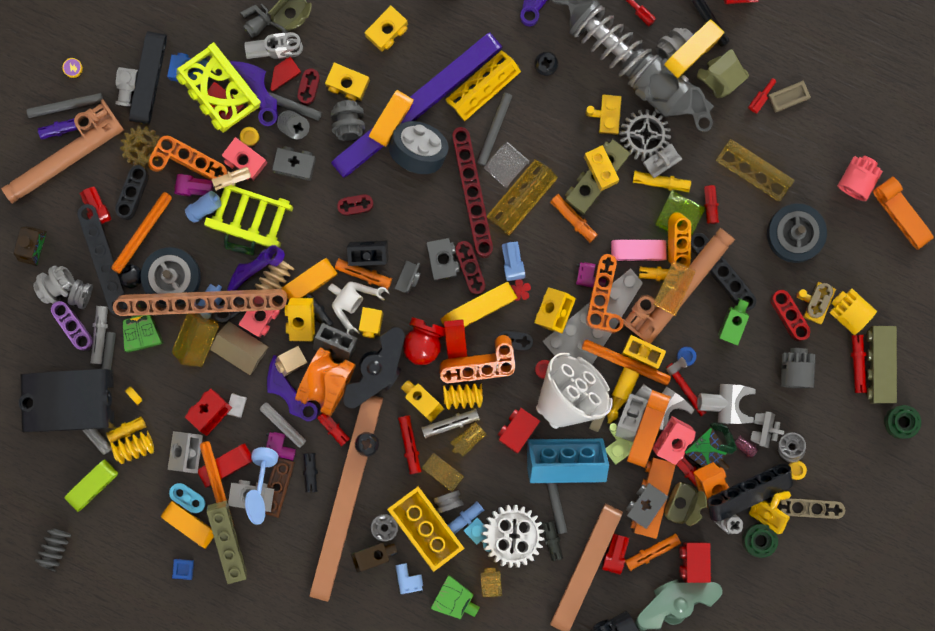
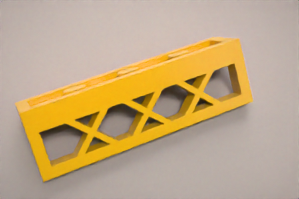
(485, 87)

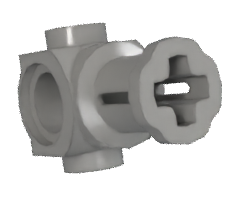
(126, 83)
(731, 524)

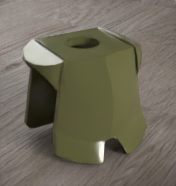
(278, 13)
(723, 74)
(694, 503)

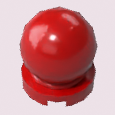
(423, 342)

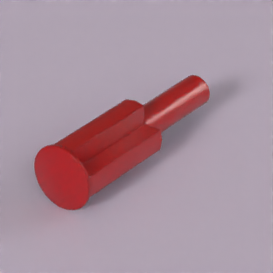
(642, 13)
(761, 97)

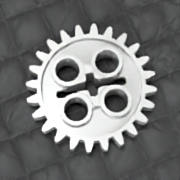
(529, 538)

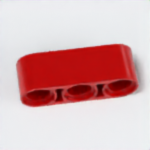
(798, 321)
(228, 463)

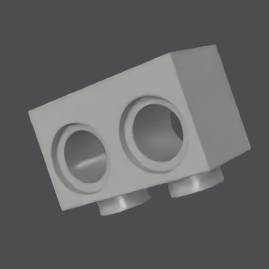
(631, 417)

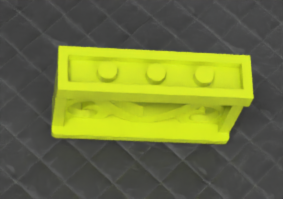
(217, 61)

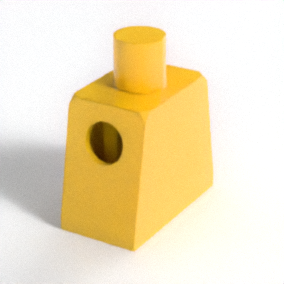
(426, 405)

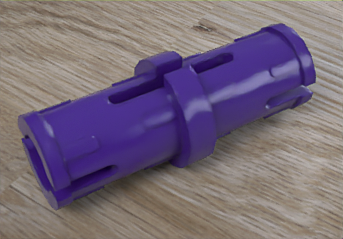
(57, 129)

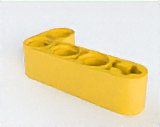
(694, 48)
(482, 305)

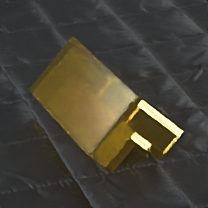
(674, 287)
(194, 340)

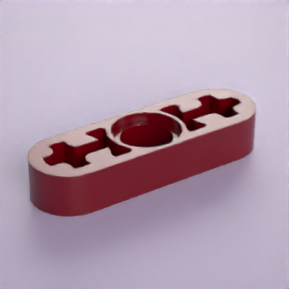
(470, 253)

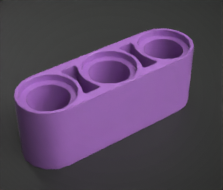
(64, 321)

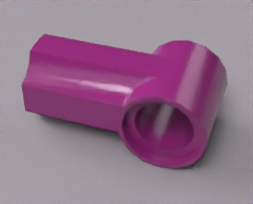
(188, 185)

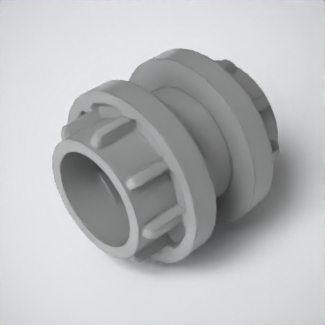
(669, 45)
(51, 286)

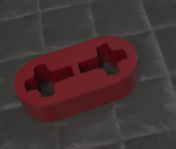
(312, 88)
(355, 200)

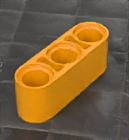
(391, 118)
(674, 234)
(310, 280)
(188, 524)

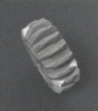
(636, 134)

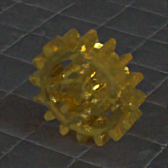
(132, 147)

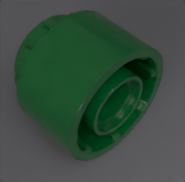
(892, 422)
(769, 545)

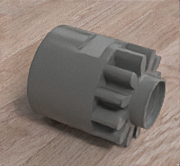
(798, 369)

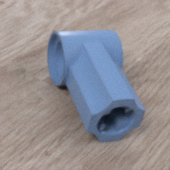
(513, 266)

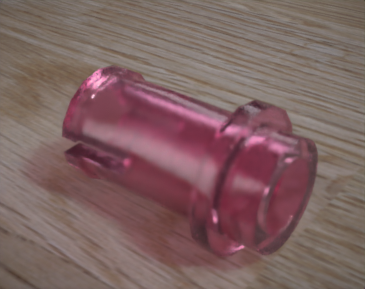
(746, 447)

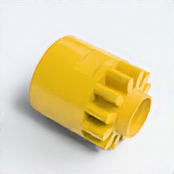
(852, 311)

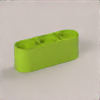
(91, 485)

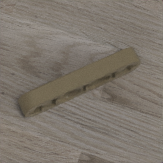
(807, 511)

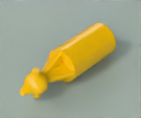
(622, 391)

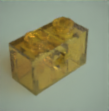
(442, 472)
(491, 582)

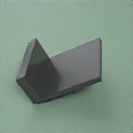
(409, 277)

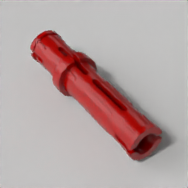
(859, 363)
(409, 445)

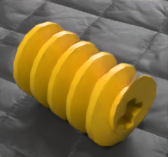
(463, 396)
(134, 447)

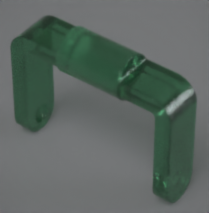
(239, 248)
(731, 448)

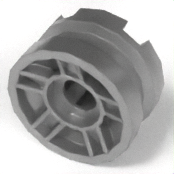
(80, 294)
(789, 440)
(448, 501)
(377, 531)

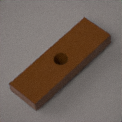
(280, 475)

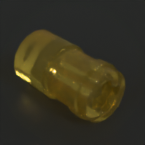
(464, 442)

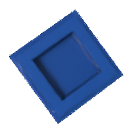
(183, 569)

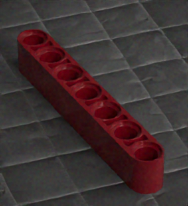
(467, 184)

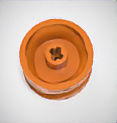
(325, 381)

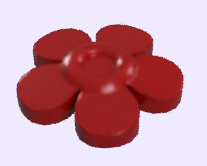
(520, 289)

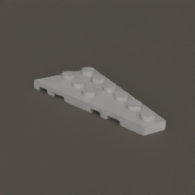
(578, 331)

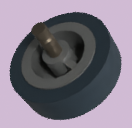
(796, 233)

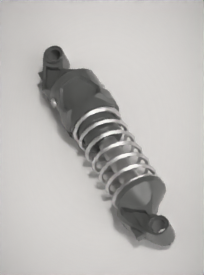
(645, 72)

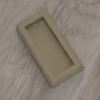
(789, 96)

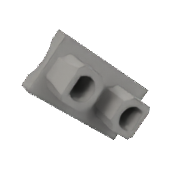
(662, 161)
(767, 421)

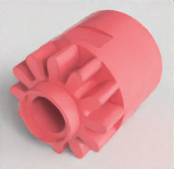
(860, 178)

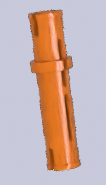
(580, 225)
(371, 277)
(645, 556)

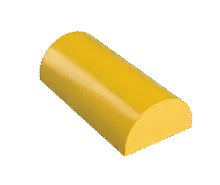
(425, 529)

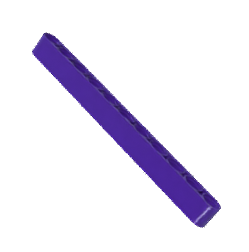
(423, 100)

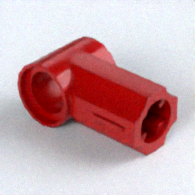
(91, 197)
(614, 559)

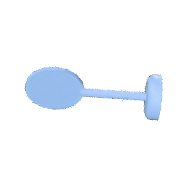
(254, 502)

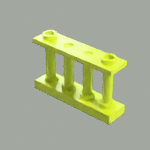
(252, 234)

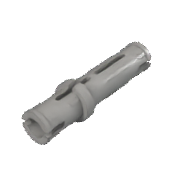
(99, 334)
(472, 416)

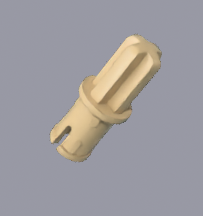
(231, 178)

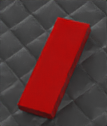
(455, 339)

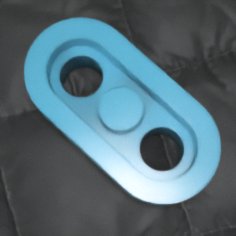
(187, 498)

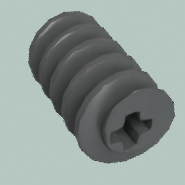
(293, 124)
(52, 549)

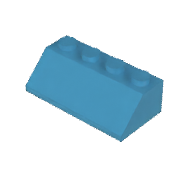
(567, 460)

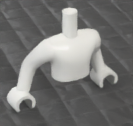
(350, 300)

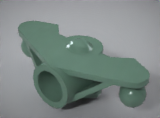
(676, 602)

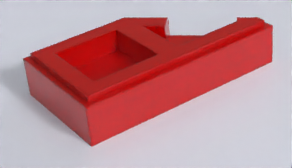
(284, 73)

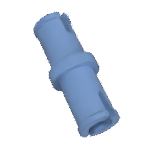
(465, 517)

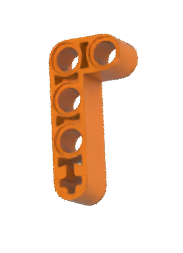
(190, 163)
(902, 213)
(605, 293)
(477, 362)
(648, 428)

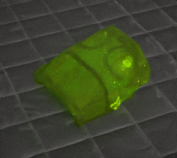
(682, 205)

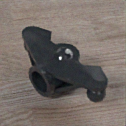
(377, 368)

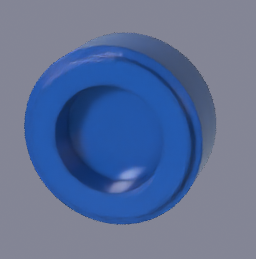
(688, 354)

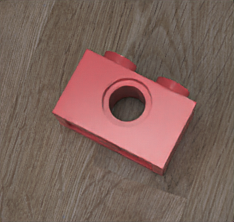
(237, 150)
(256, 327)
(674, 430)

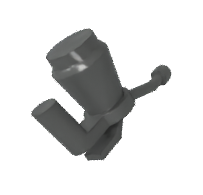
(256, 25)

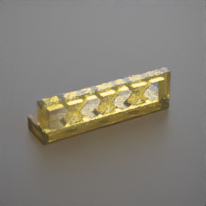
(759, 164)
(524, 199)

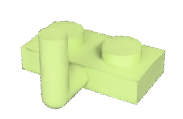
(620, 448)

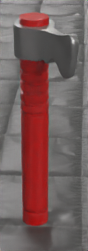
(673, 369)

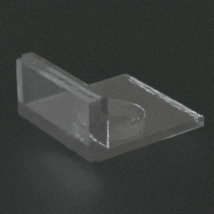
(506, 164)

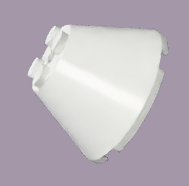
(573, 392)

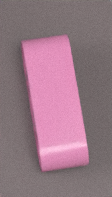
(639, 250)

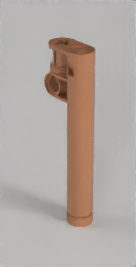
(100, 129)
(653, 320)

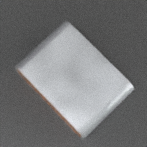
(238, 404)

